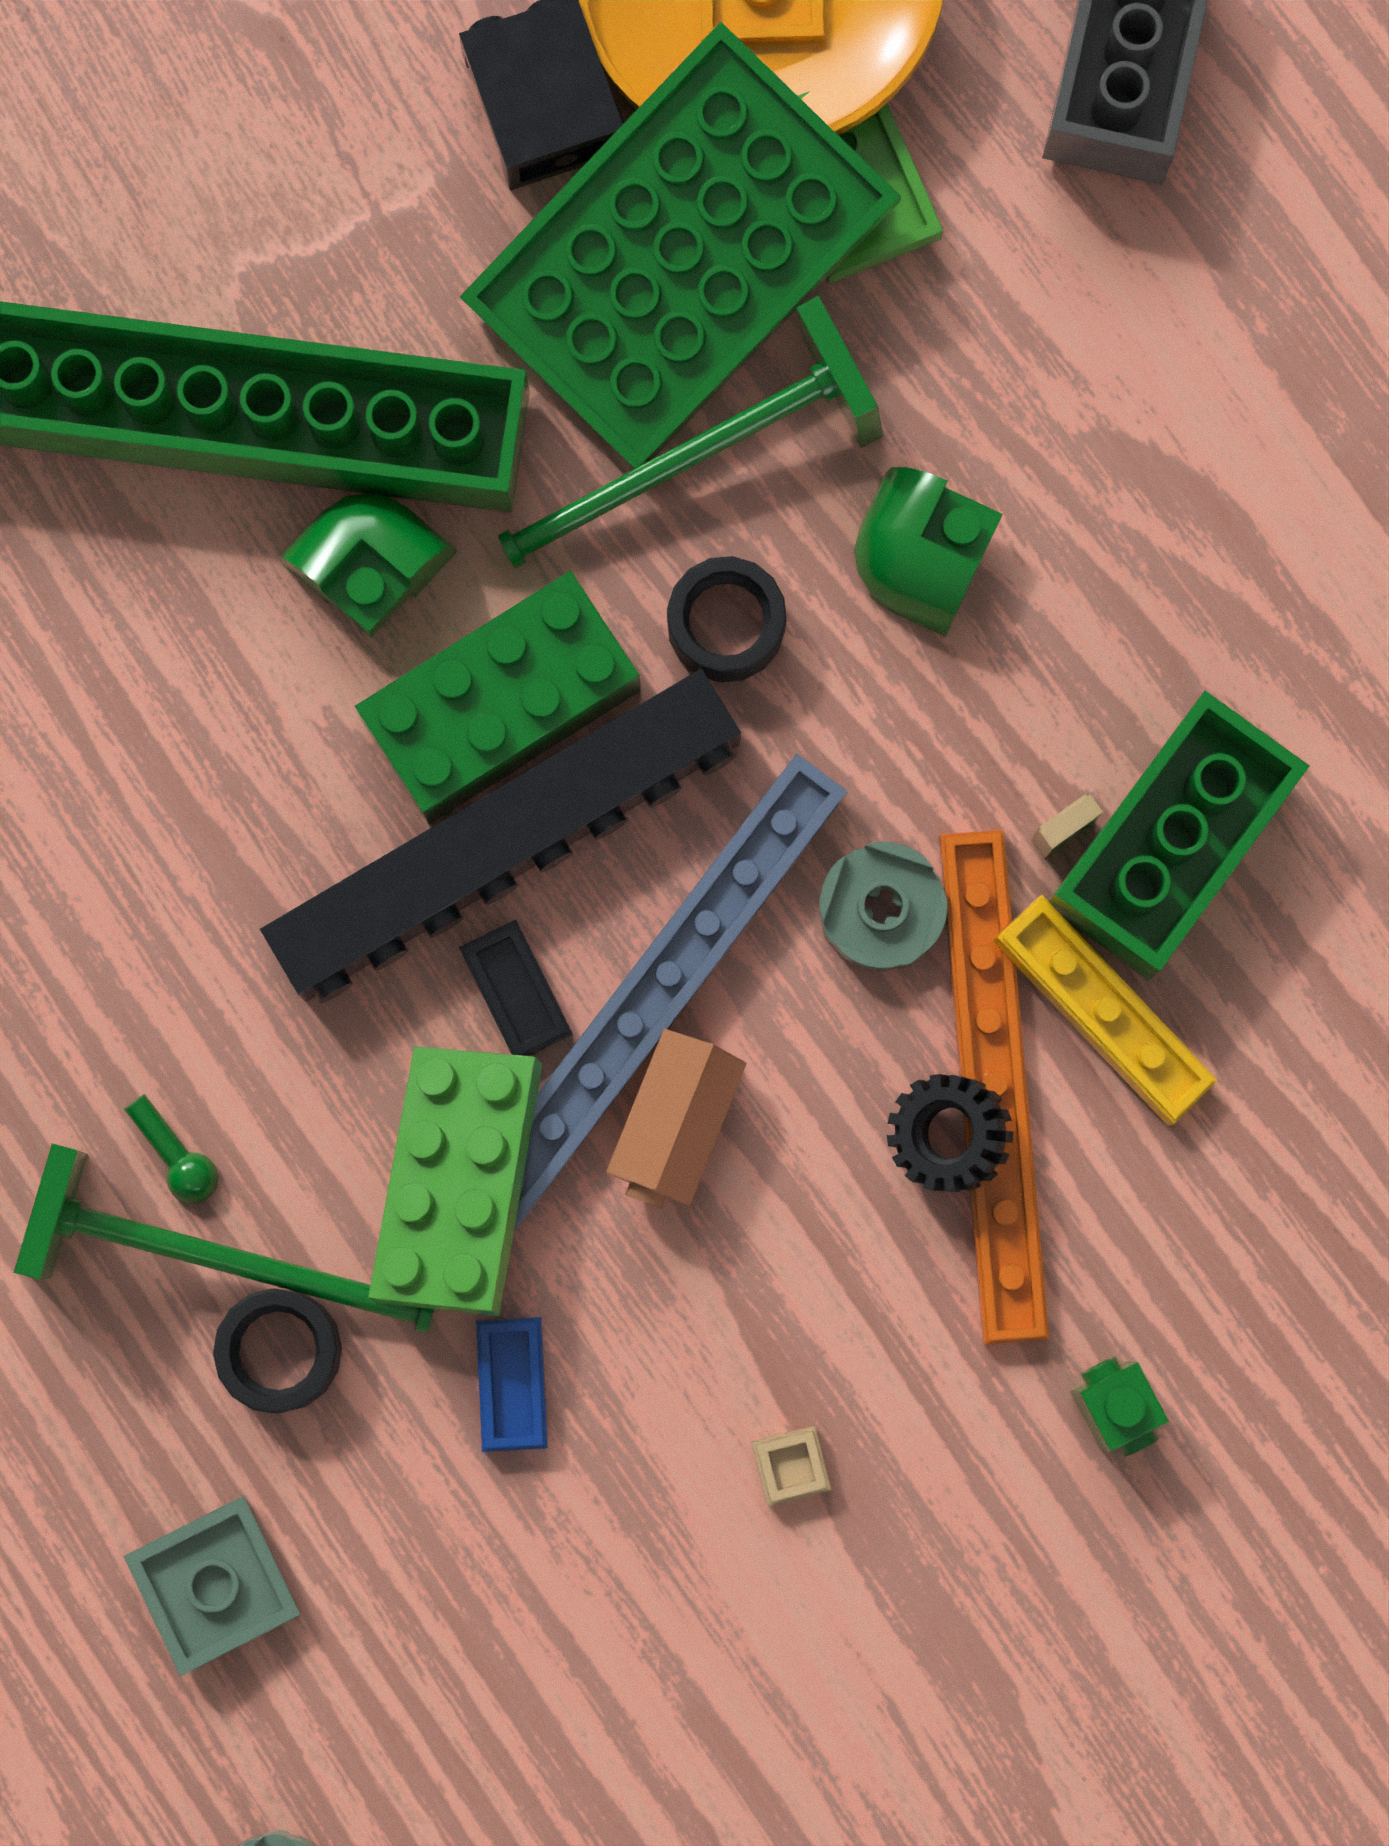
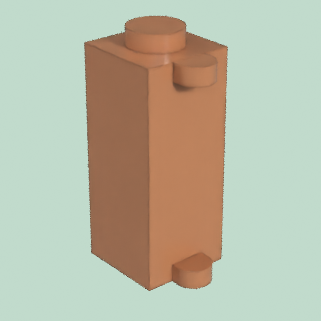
(675, 1119)

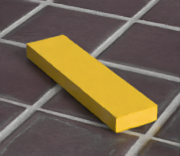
(1105, 1010)

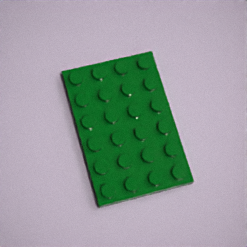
(680, 247)

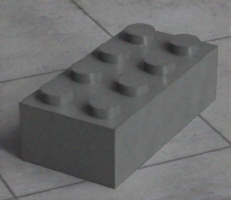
(1125, 86)

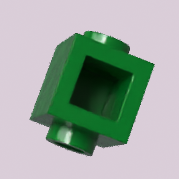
(1119, 1406)

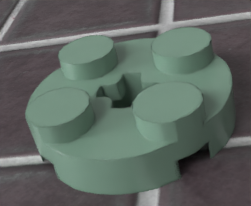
(915, 890)

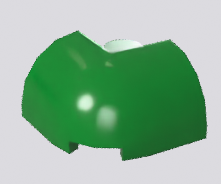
(922, 546)
(367, 557)

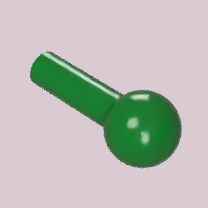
(189, 1175)

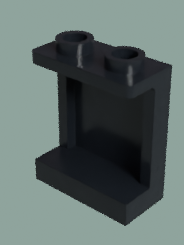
(541, 89)

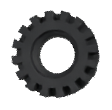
(912, 1129)

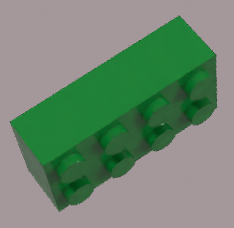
(499, 697)
(1177, 835)

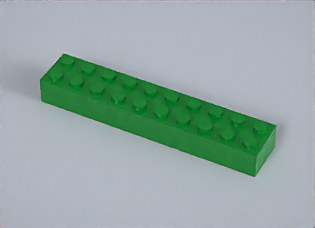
(261, 407)

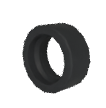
(742, 574)
(228, 1345)

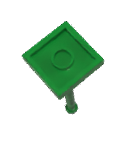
(831, 377)
(61, 1214)

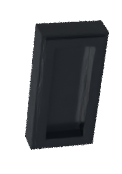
(515, 990)

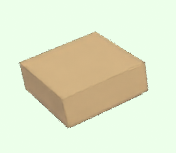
(1066, 825)
(791, 1465)

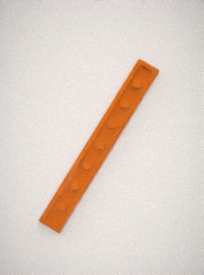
(993, 1053)

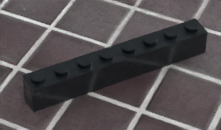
(503, 836)

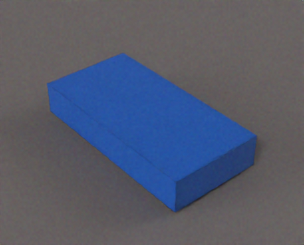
(511, 1384)

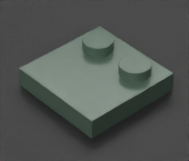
(211, 1585)

